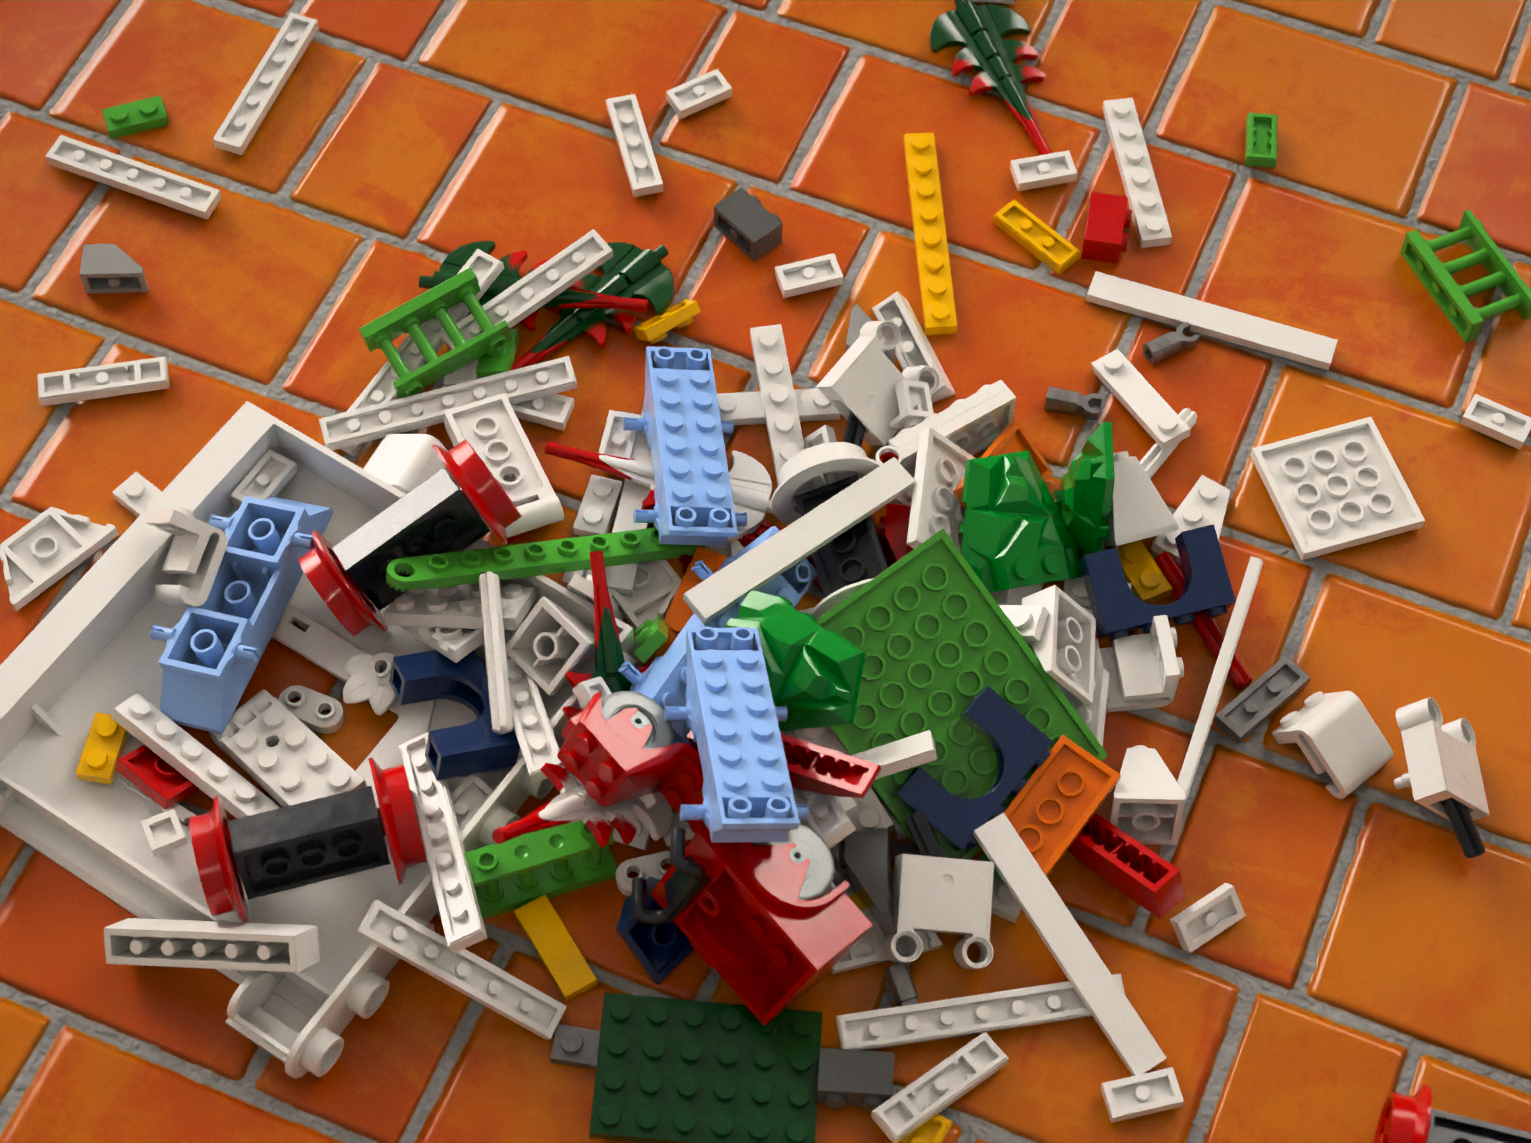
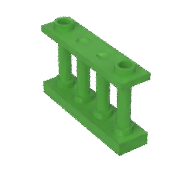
(1453, 297)
(422, 308)
(536, 865)

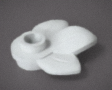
(368, 683)

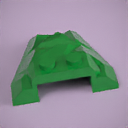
(1088, 492)
(1013, 525)
(806, 665)

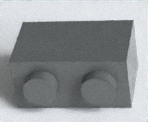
(748, 224)
(854, 1078)

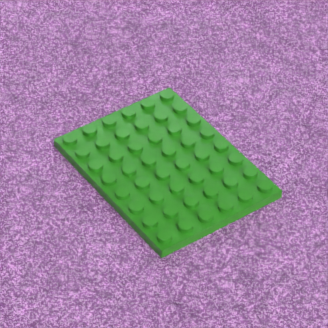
(929, 650)

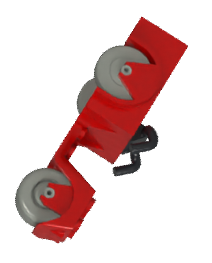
(742, 904)

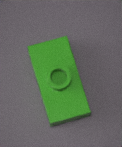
(1261, 140)
(500, 360)

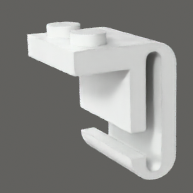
(406, 460)
(192, 554)
(1142, 668)
(1337, 738)

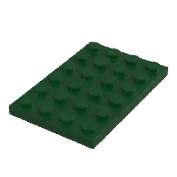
(704, 1073)

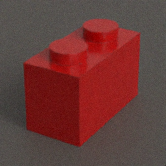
(1105, 227)

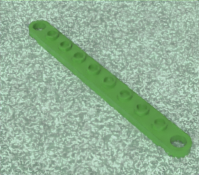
(531, 559)

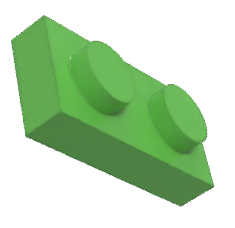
(135, 117)
(650, 638)

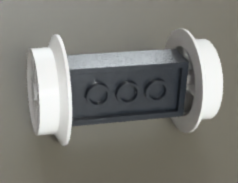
(808, 482)

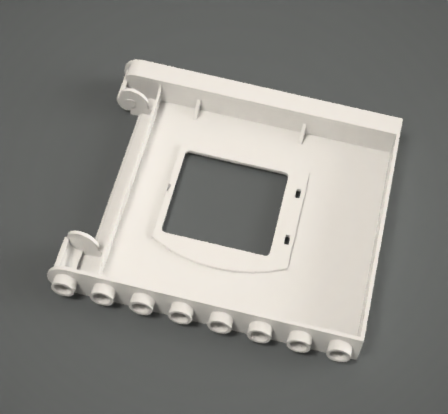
(100, 653)

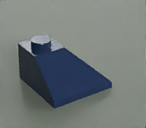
(655, 946)

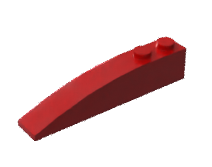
(824, 769)
(1128, 866)

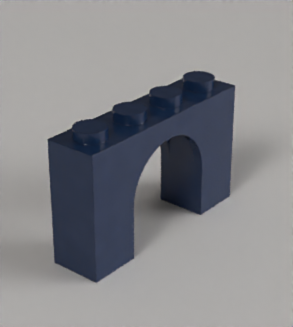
(1120, 611)
(460, 748)
(1018, 748)

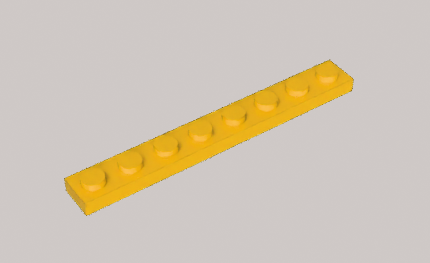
(930, 234)

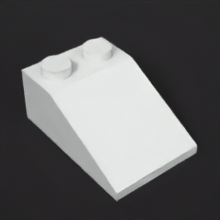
(1066, 642)

